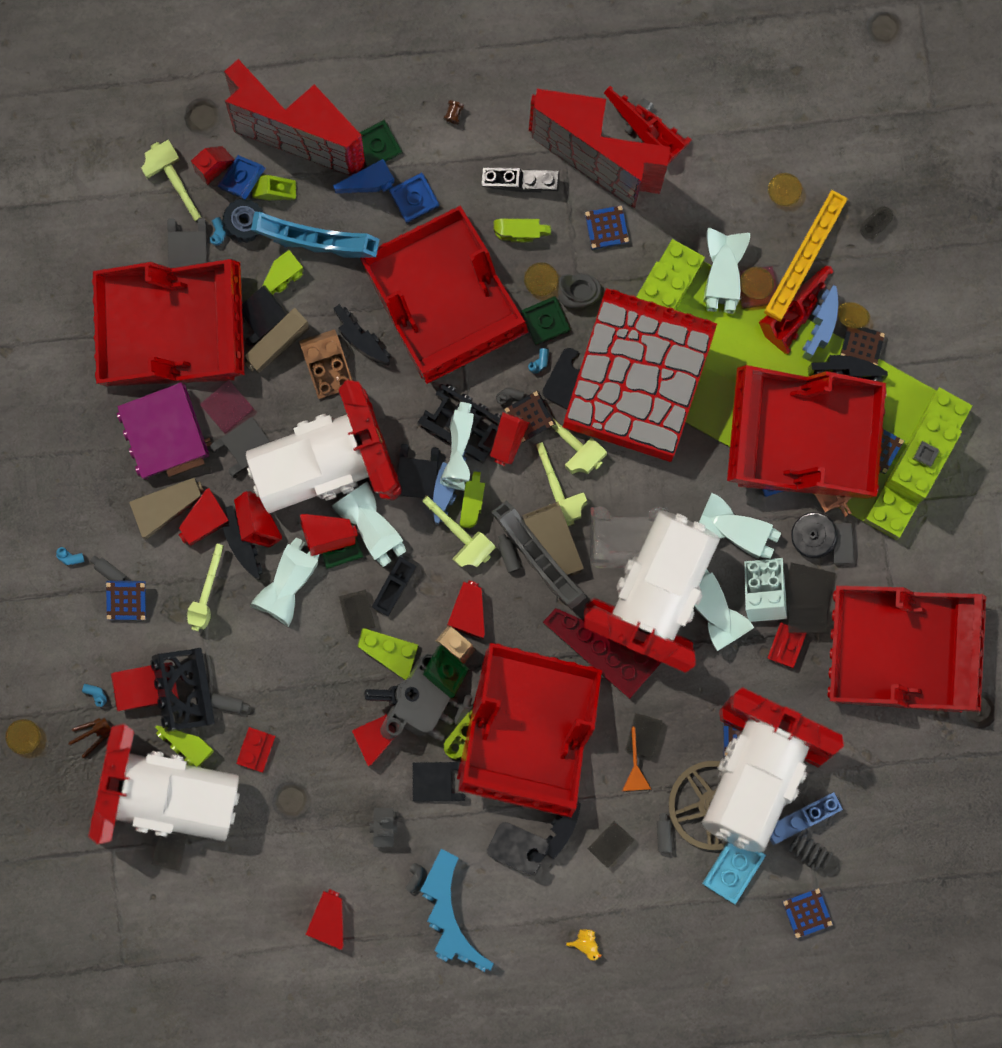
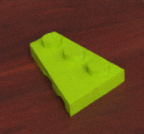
(389, 651)

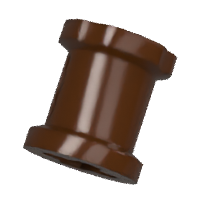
(453, 112)

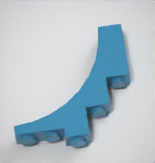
(315, 239)
(452, 940)

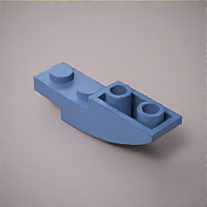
(825, 322)
(443, 495)
(805, 817)

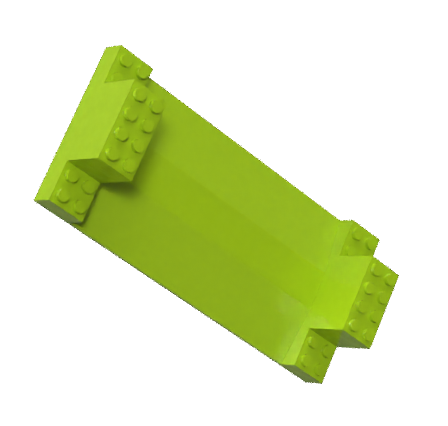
(911, 407)

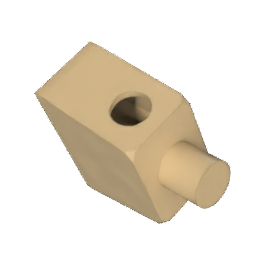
(456, 644)

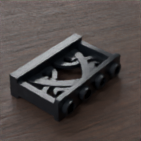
(166, 697)

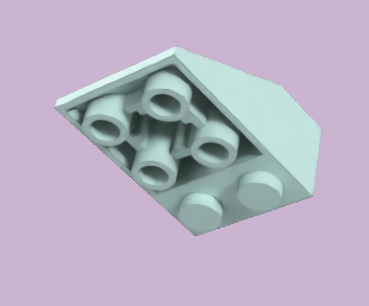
(765, 590)

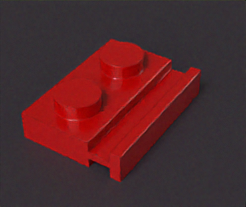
(786, 646)
(255, 749)

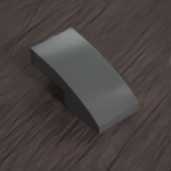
(844, 548)

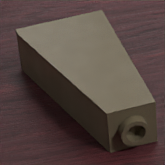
(276, 341)
(163, 506)
(553, 533)

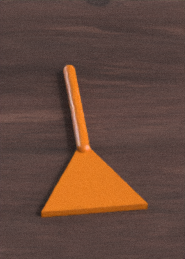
(636, 780)

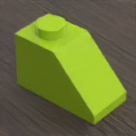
(274, 188)

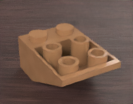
(325, 363)

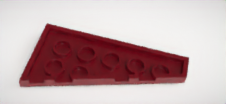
(619, 664)

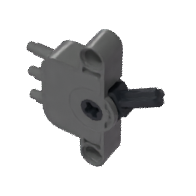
(420, 712)

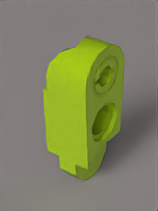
(520, 229)
(472, 501)
(457, 738)

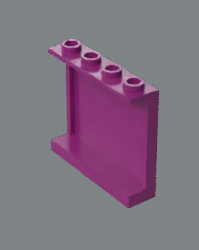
(162, 430)

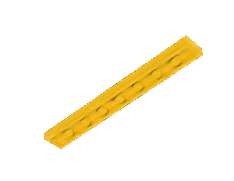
(805, 255)

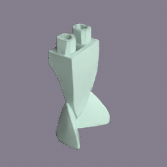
(724, 276)
(457, 471)
(374, 529)
(742, 531)
(291, 575)
(723, 623)

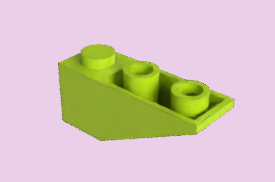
(282, 272)
(191, 746)

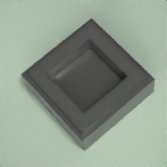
(926, 454)

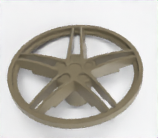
(703, 805)

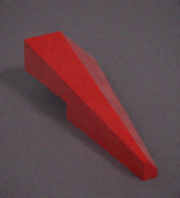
(647, 125)
(799, 310)

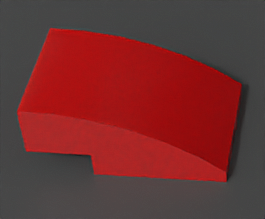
(136, 688)

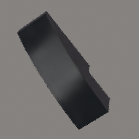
(395, 585)

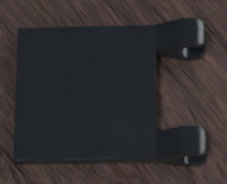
(262, 314)
(417, 476)
(434, 781)

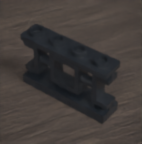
(446, 436)

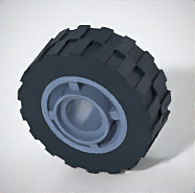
(232, 225)

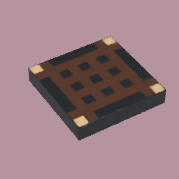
(862, 344)
(533, 410)

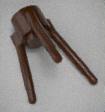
(99, 727)

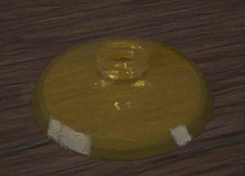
(785, 189)
(541, 279)
(757, 283)
(853, 315)
(23, 736)

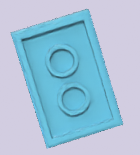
(733, 872)

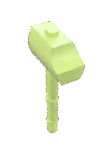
(161, 158)
(587, 455)
(570, 506)
(476, 547)
(199, 613)

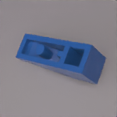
(370, 179)

